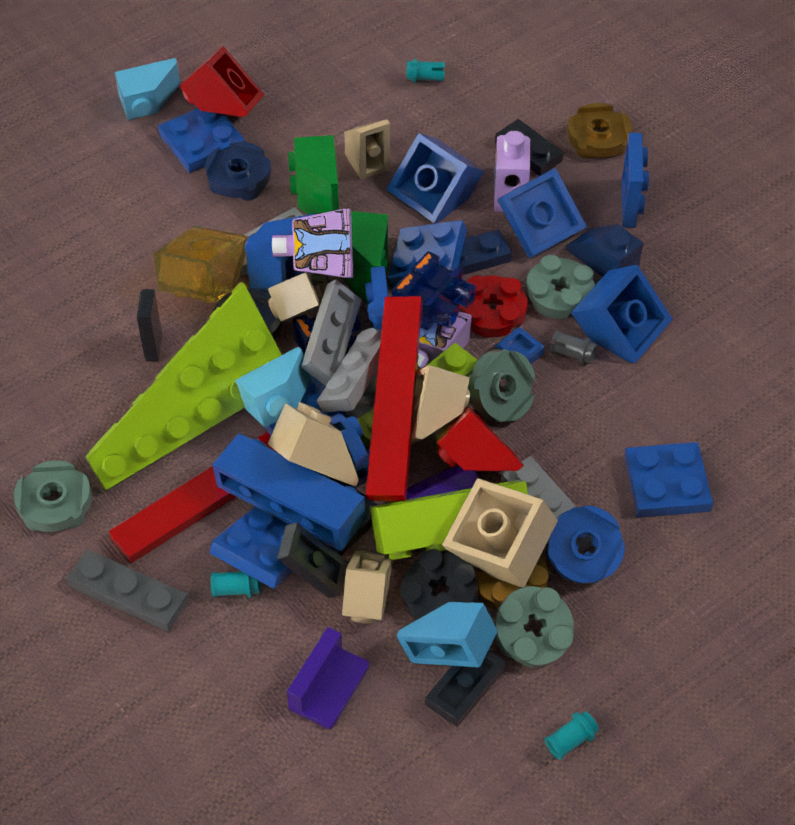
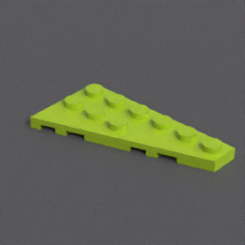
(189, 392)

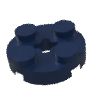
(241, 184)

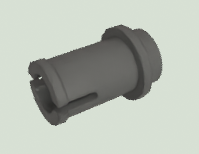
(574, 347)

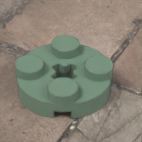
(558, 271)
(485, 385)
(53, 515)
(523, 646)

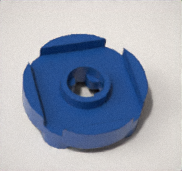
(351, 433)
(606, 539)

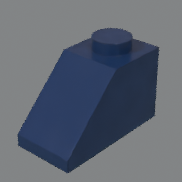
(607, 248)

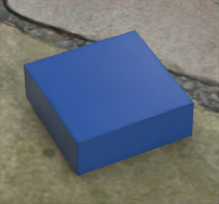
(523, 343)

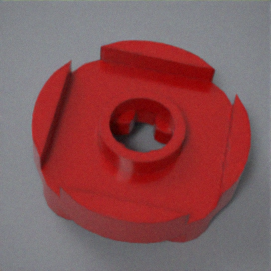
(509, 312)

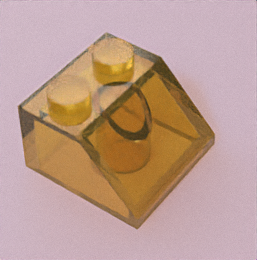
(200, 264)

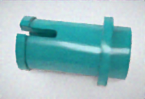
(425, 70)
(234, 584)
(572, 734)

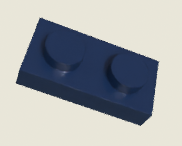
(484, 252)

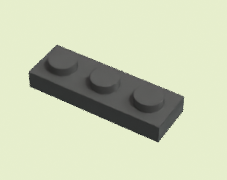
(127, 590)

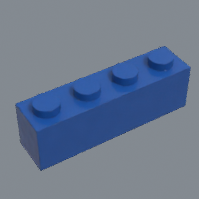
(290, 491)

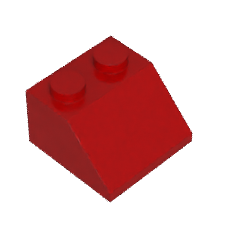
(221, 86)
(475, 445)

